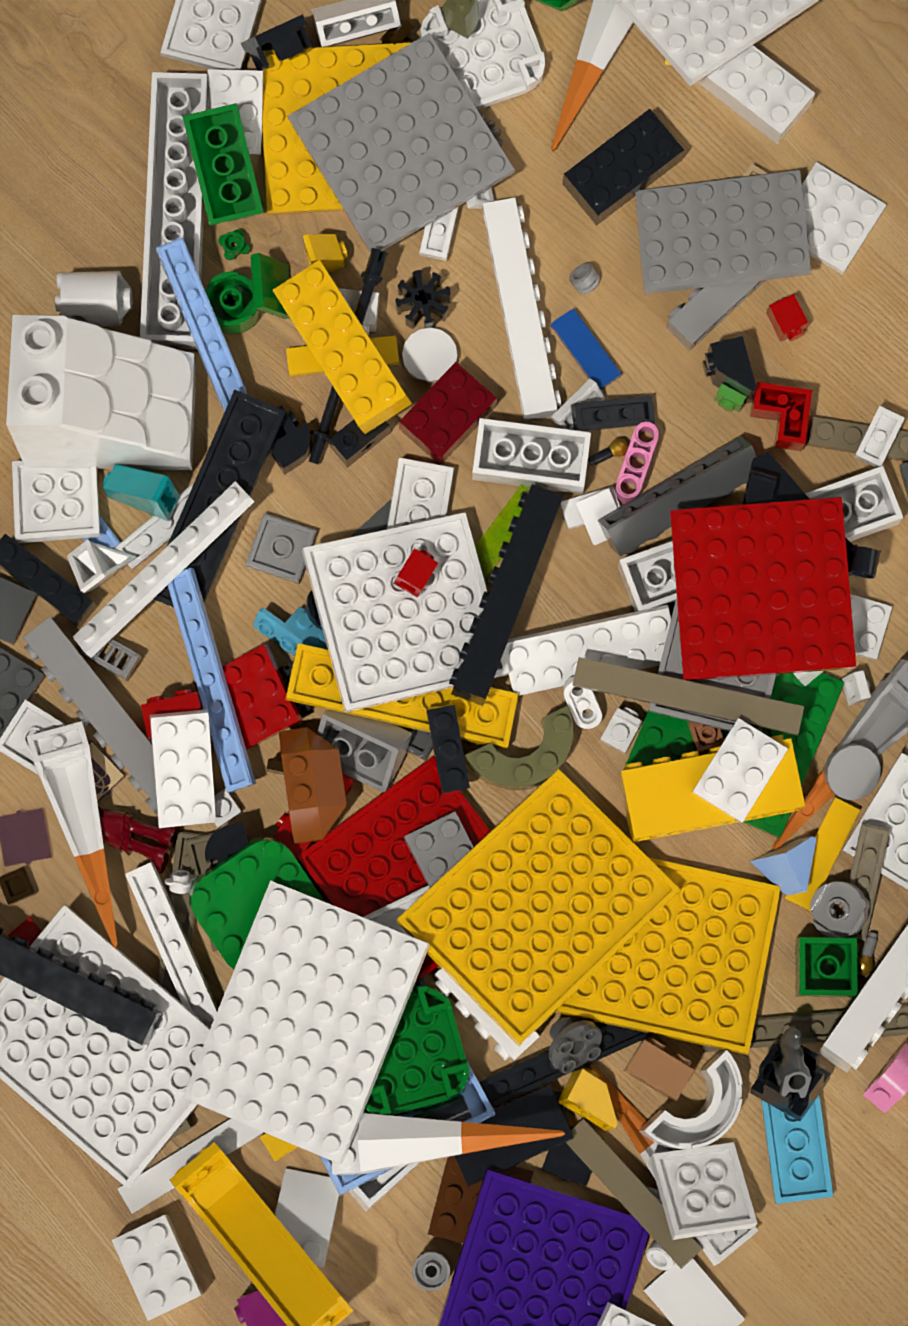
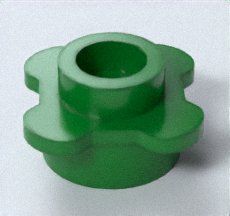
(233, 237)

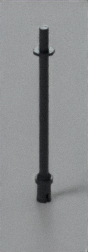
(371, 278)

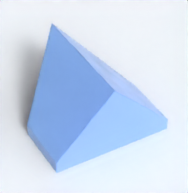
(788, 865)

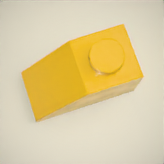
(326, 249)
(589, 1099)

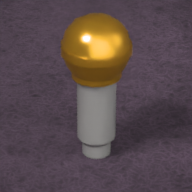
(864, 961)

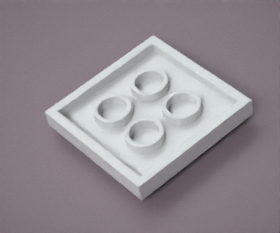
(210, 32)
(836, 217)
(55, 503)
(703, 1191)

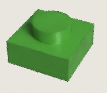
(729, 399)

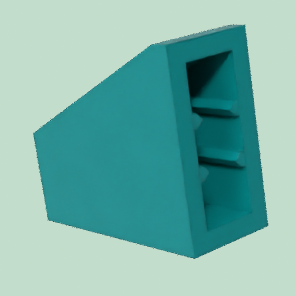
(142, 490)

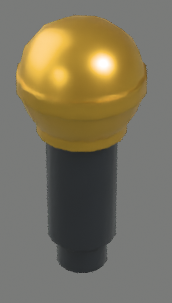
(617, 448)

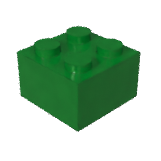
(826, 967)

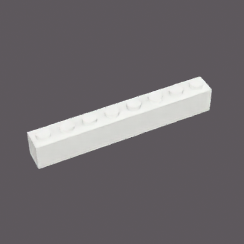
(520, 310)

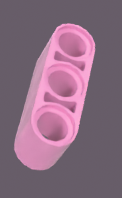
(640, 450)

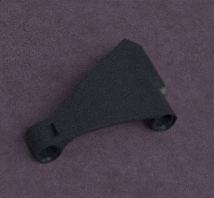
(771, 483)

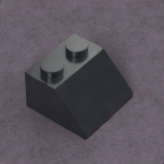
(730, 365)

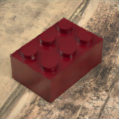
(447, 413)

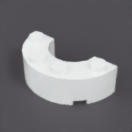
(714, 1117)

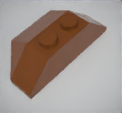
(311, 783)

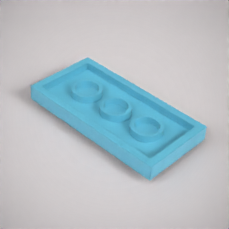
(797, 1154)

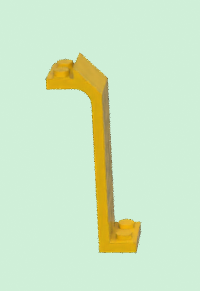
(259, 1241)

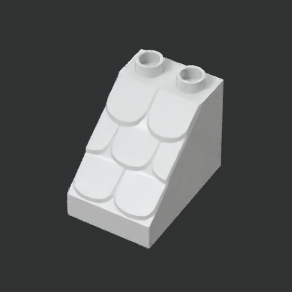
(98, 397)

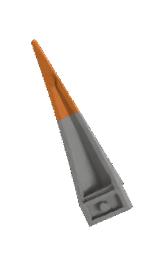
(876, 727)

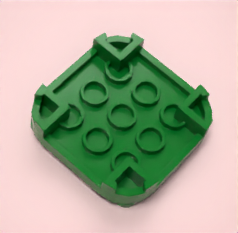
(232, 892)
(423, 1060)

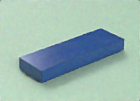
(585, 349)

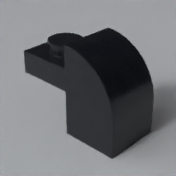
(294, 447)
(225, 842)

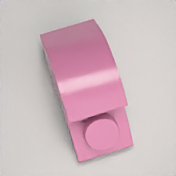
(891, 1083)

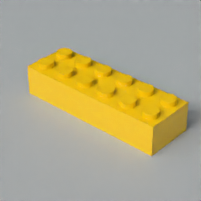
(342, 347)

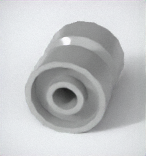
(431, 1270)

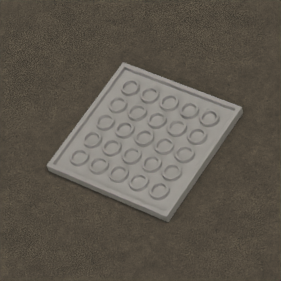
(401, 144)

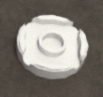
(429, 354)

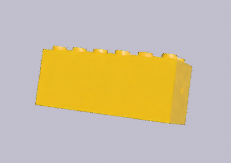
(662, 802)

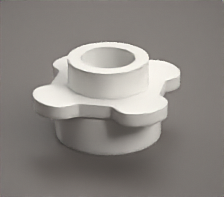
(180, 881)

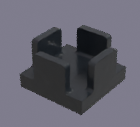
(284, 39)
(792, 1105)

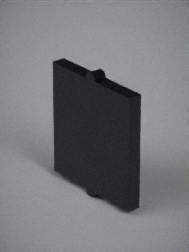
(566, 1164)

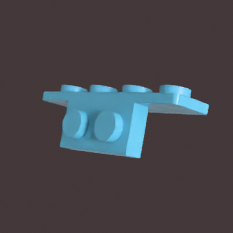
(294, 631)

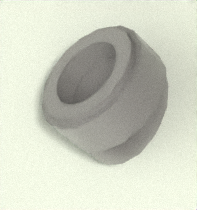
(584, 278)

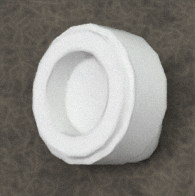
(658, 1257)

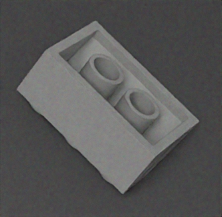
(366, 747)

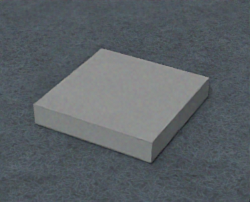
(279, 548)

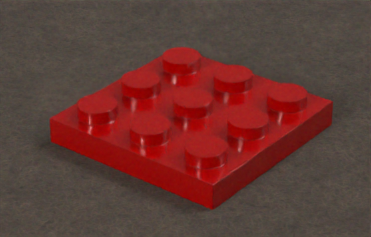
(259, 696)

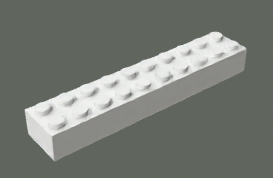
(172, 203)
(867, 509)

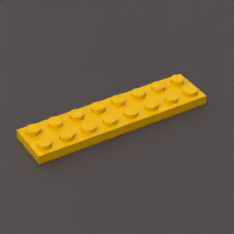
(315, 685)

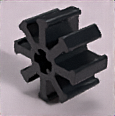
(433, 299)

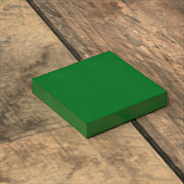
(266, 276)

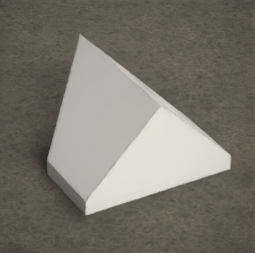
(96, 564)

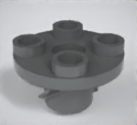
(573, 1043)

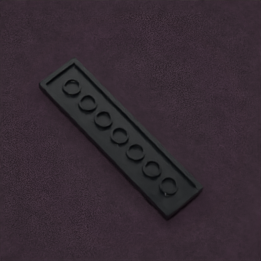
(234, 455)

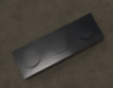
(612, 413)
(447, 748)

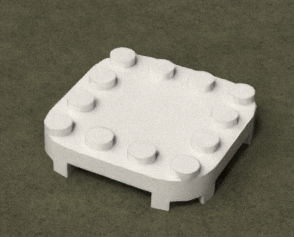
(497, 58)

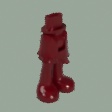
(118, 832)

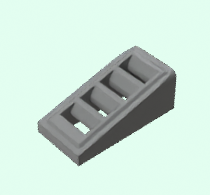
(128, 668)

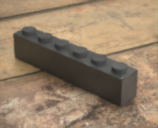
(689, 489)

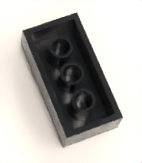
(623, 166)

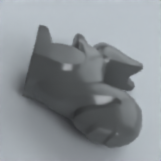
(792, 1071)

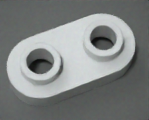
(580, 701)

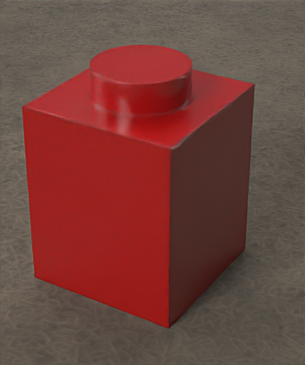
(787, 318)
(416, 572)

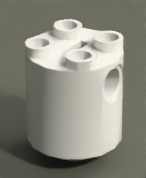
(94, 297)

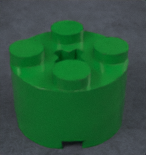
(234, 287)

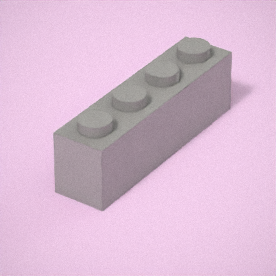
(706, 310)

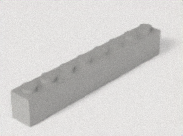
(95, 705)

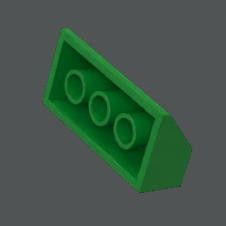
(223, 164)

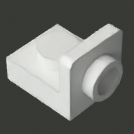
(621, 729)

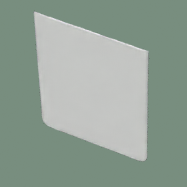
(592, 510)

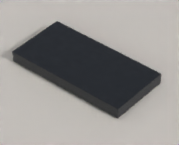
(531, 1111)

